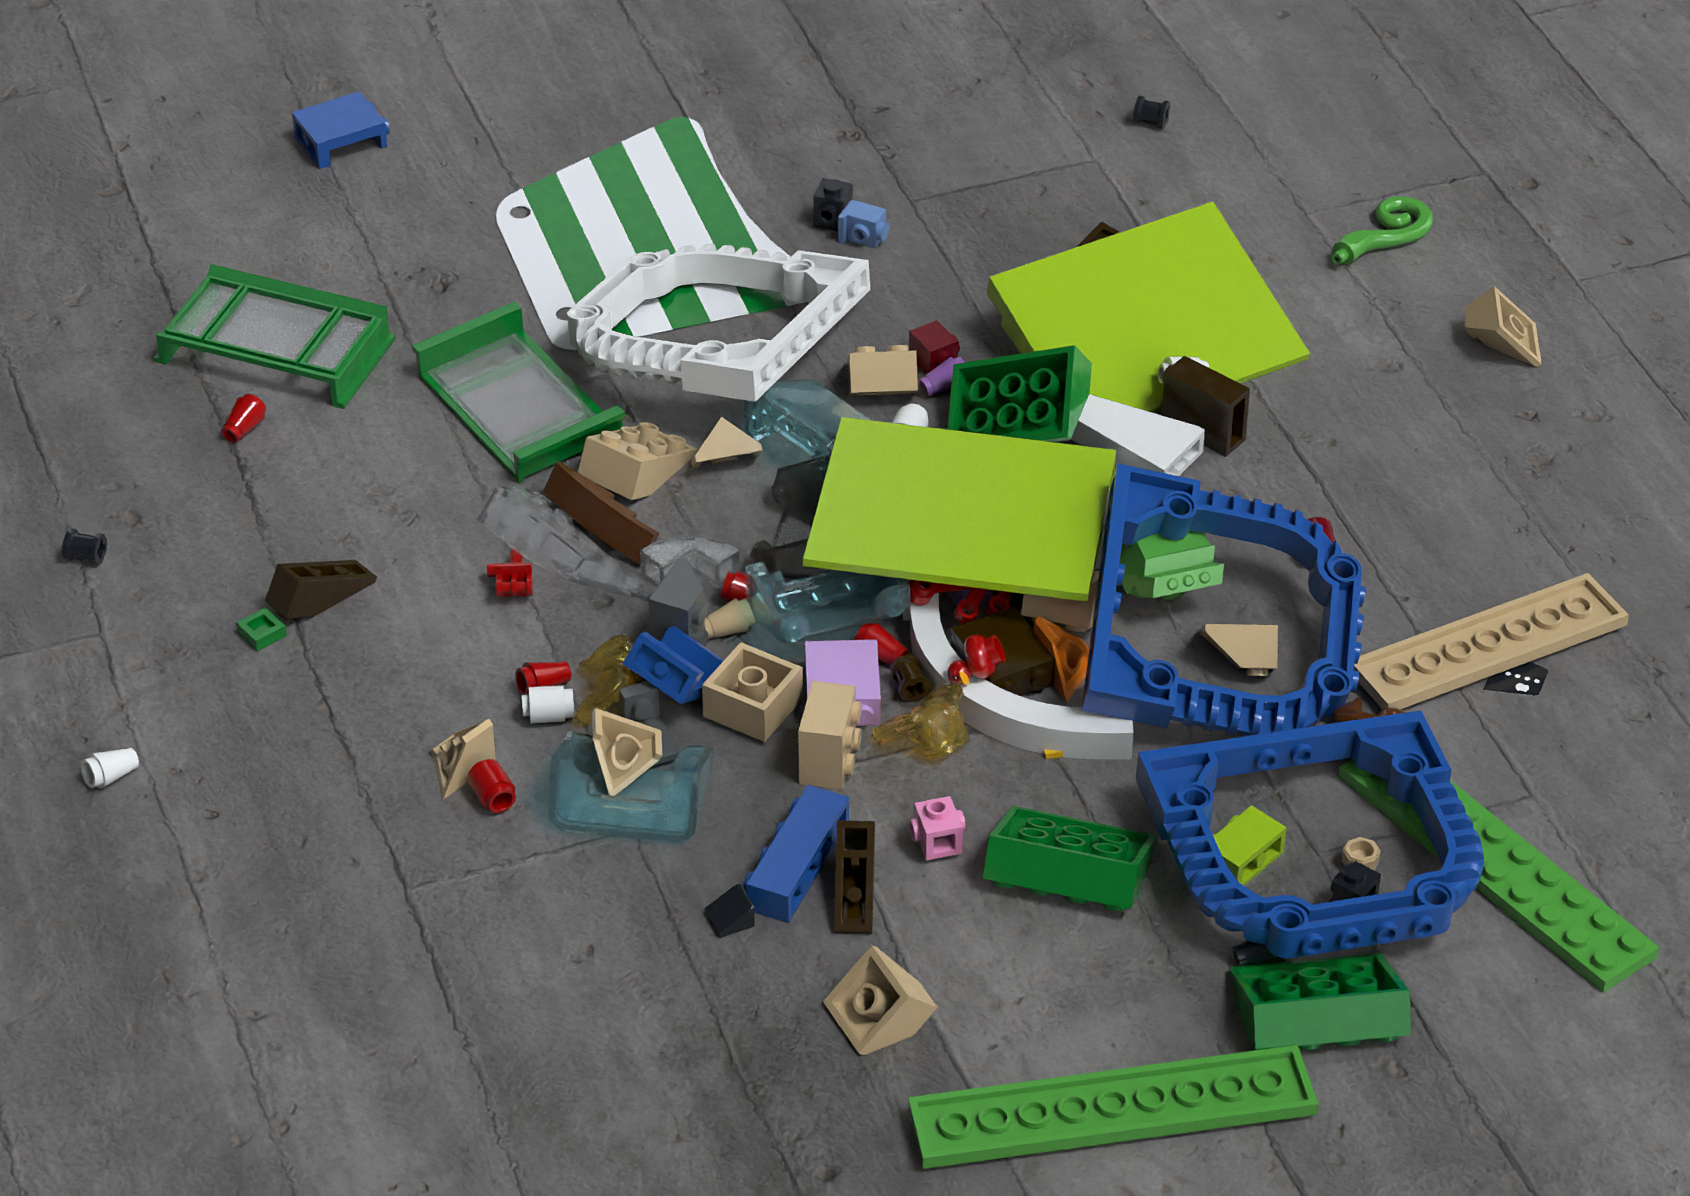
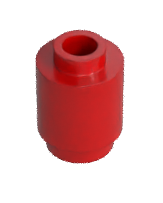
(491, 785)

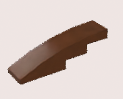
(598, 512)

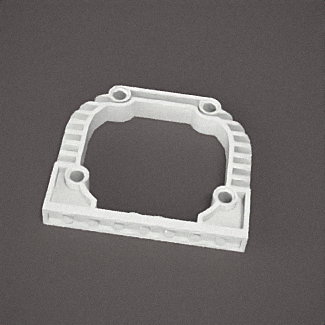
(712, 367)

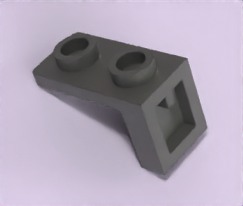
(641, 705)

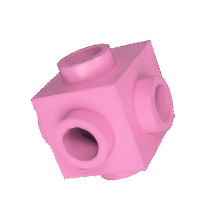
(938, 827)

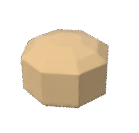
(1362, 851)

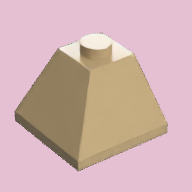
(1503, 327)
(1245, 645)
(879, 1003)

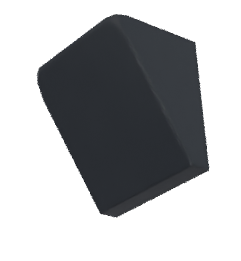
(731, 912)

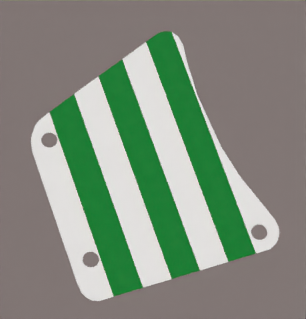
(627, 201)

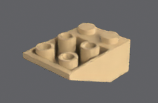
(634, 459)

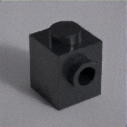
(829, 202)

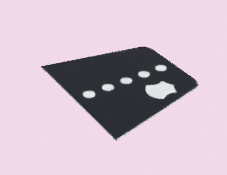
(1522, 680)

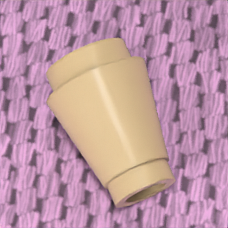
(730, 619)

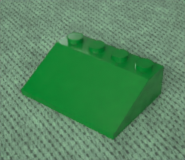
(1021, 394)
(1068, 858)
(1322, 1001)

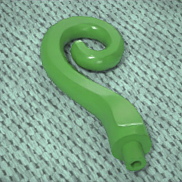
(1362, 241)

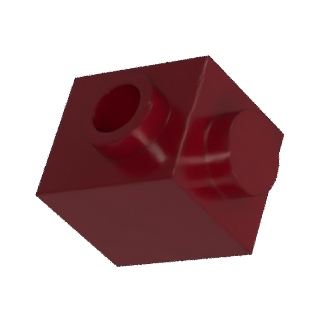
(933, 345)

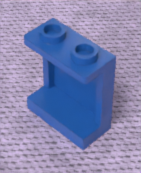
(337, 125)
(674, 664)

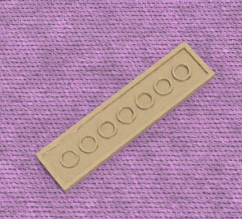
(1489, 642)

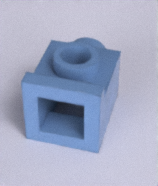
(862, 224)

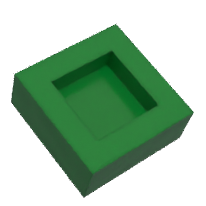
(261, 629)

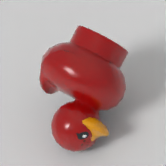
(982, 658)

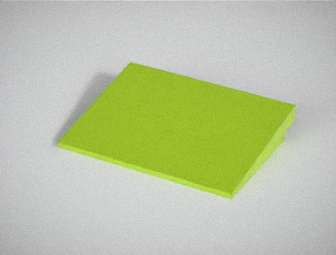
(1150, 297)
(962, 509)

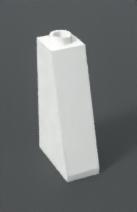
(1139, 436)

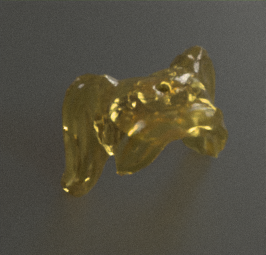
(609, 677)
(927, 724)

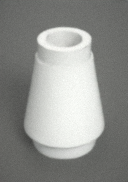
(106, 767)

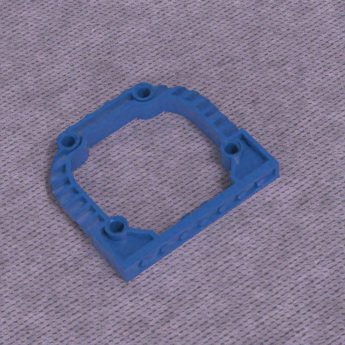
(1151, 693)
(1395, 747)

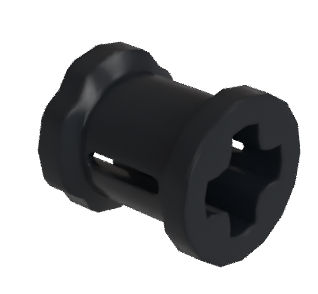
(1151, 111)
(84, 546)

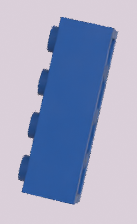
(796, 853)

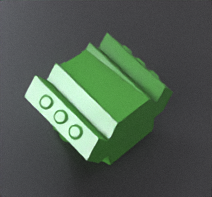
(1168, 566)

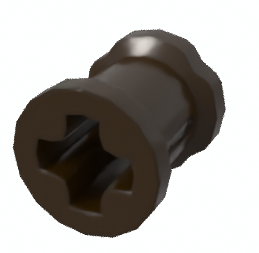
(912, 684)

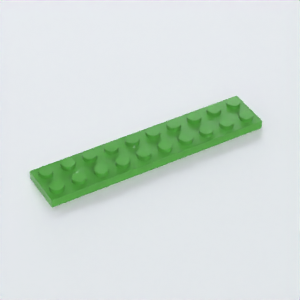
(1531, 890)
(1111, 1106)

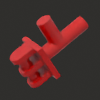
(512, 577)

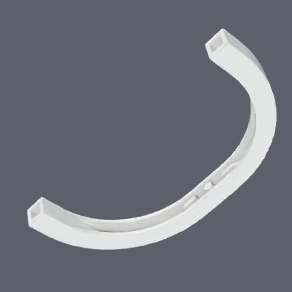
(1009, 716)

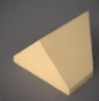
(725, 444)
(624, 748)
(460, 753)

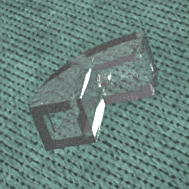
(707, 557)

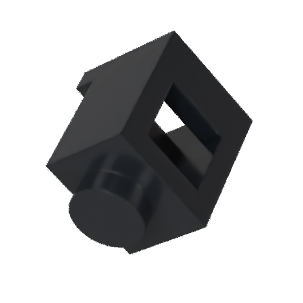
(1355, 882)

